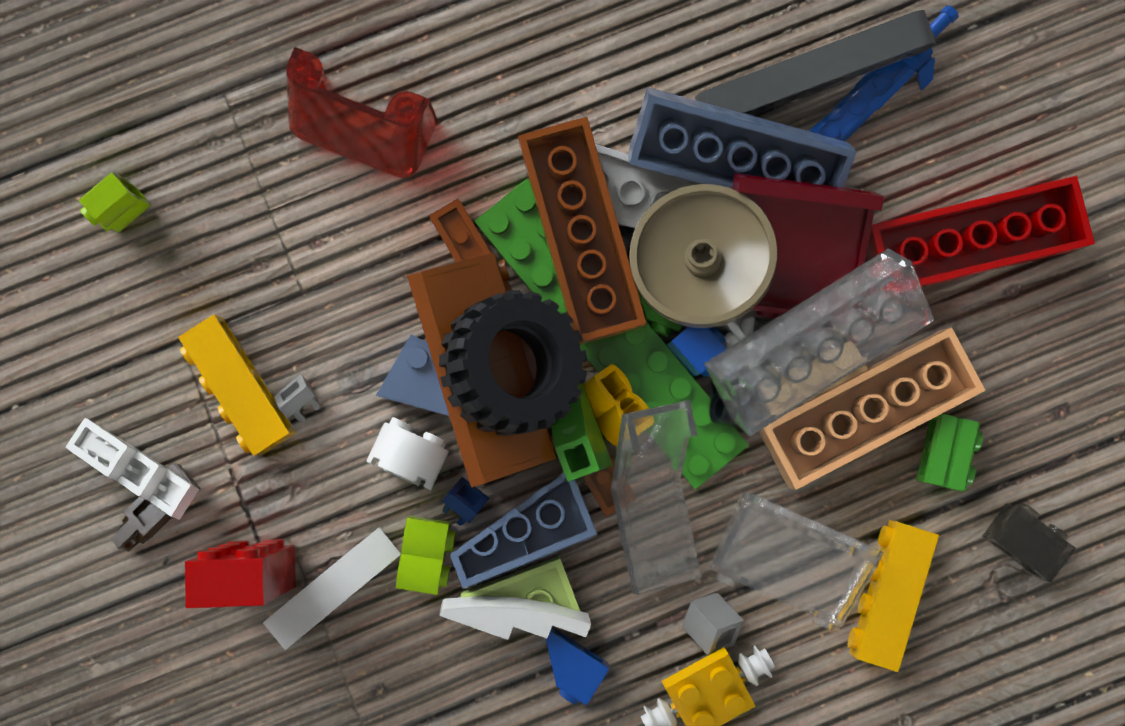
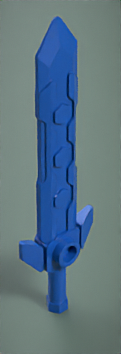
(880, 85)

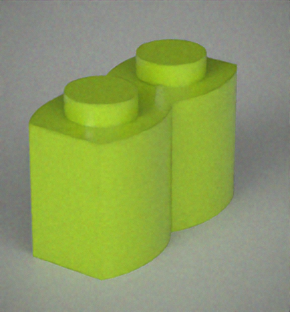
(113, 203)
(424, 555)

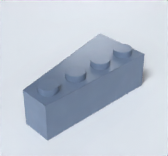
(414, 379)

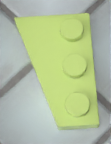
(539, 582)

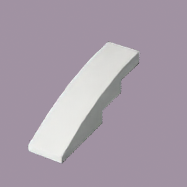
(132, 468)
(331, 588)
(501, 614)

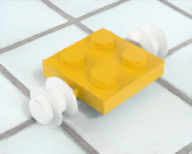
(710, 690)

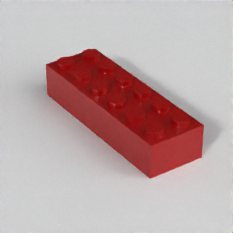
(988, 232)

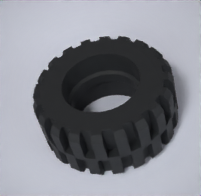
(555, 353)

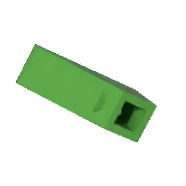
(580, 441)

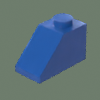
(575, 668)

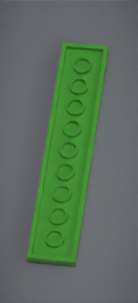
(640, 354)

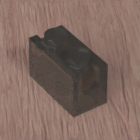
(1029, 541)

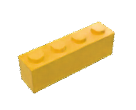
(236, 385)
(892, 595)

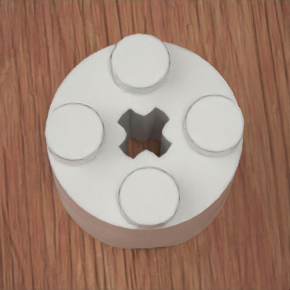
(408, 454)

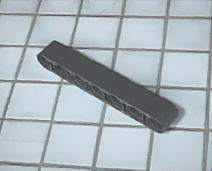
(824, 66)

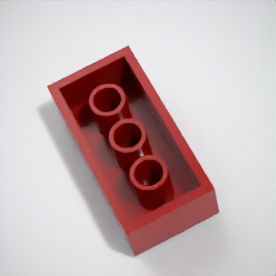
(240, 574)

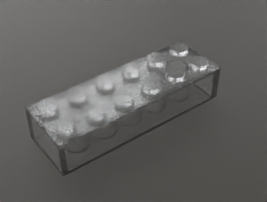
(820, 341)

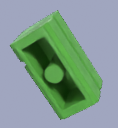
(950, 452)

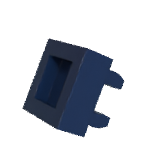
(464, 501)

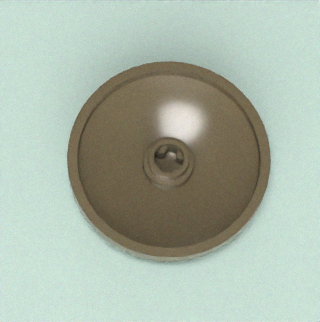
(703, 255)

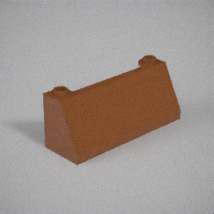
(440, 298)

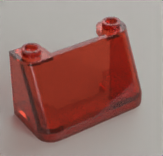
(382, 140)

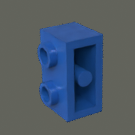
(696, 347)

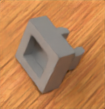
(295, 396)

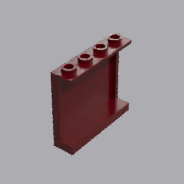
(817, 231)

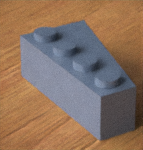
(534, 530)

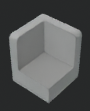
(712, 623)

